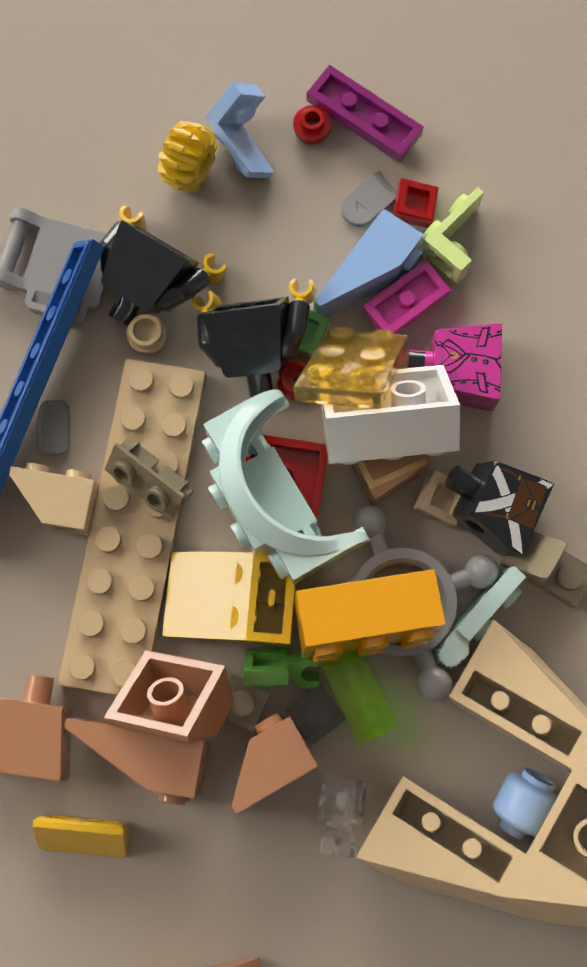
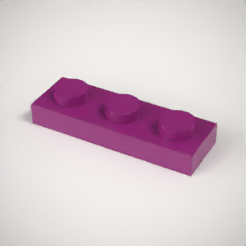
(365, 113)

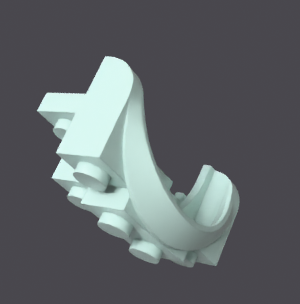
(264, 495)

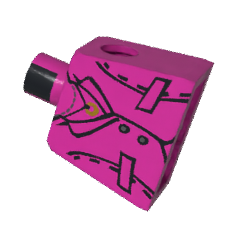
(470, 360)

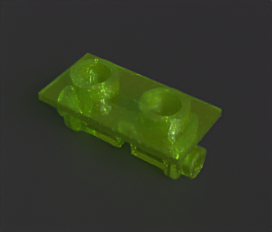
(360, 696)

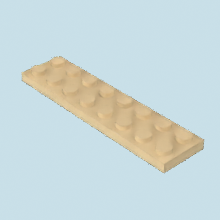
(128, 541)

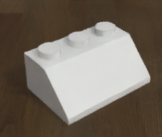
(415, 419)

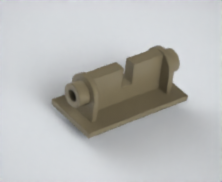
(133, 468)

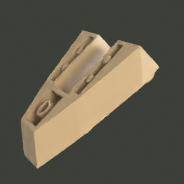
(448, 853)

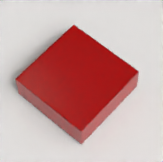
(415, 202)

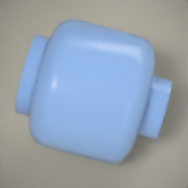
(524, 802)

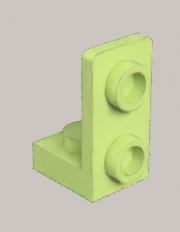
(449, 256)

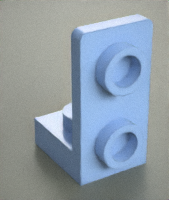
(227, 118)

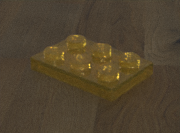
(351, 368)

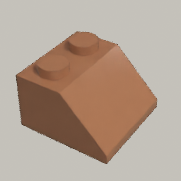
(173, 698)
(271, 761)

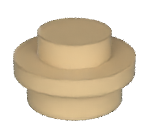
(146, 334)

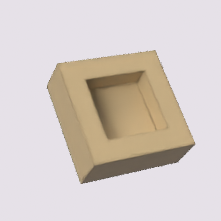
(436, 499)

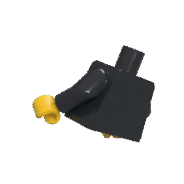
(148, 270)
(253, 335)

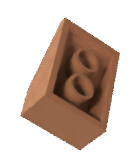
(152, 761)

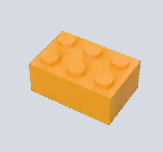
(368, 615)

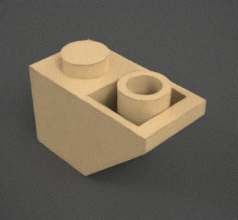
(58, 500)

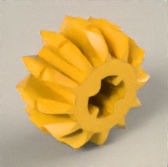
(187, 156)

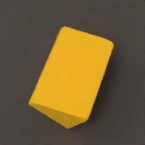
(82, 835)

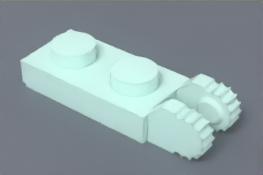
(476, 618)

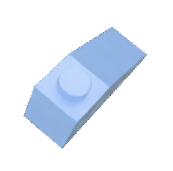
(373, 263)

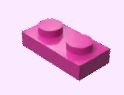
(407, 299)

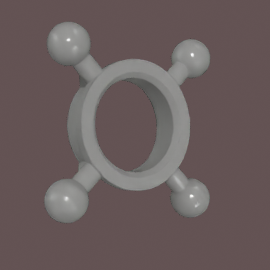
(480, 572)

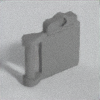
(46, 261)

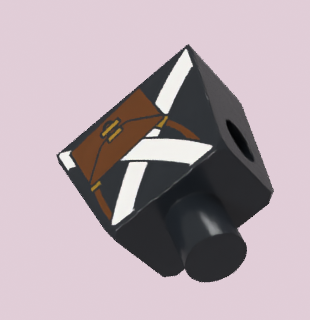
(499, 504)

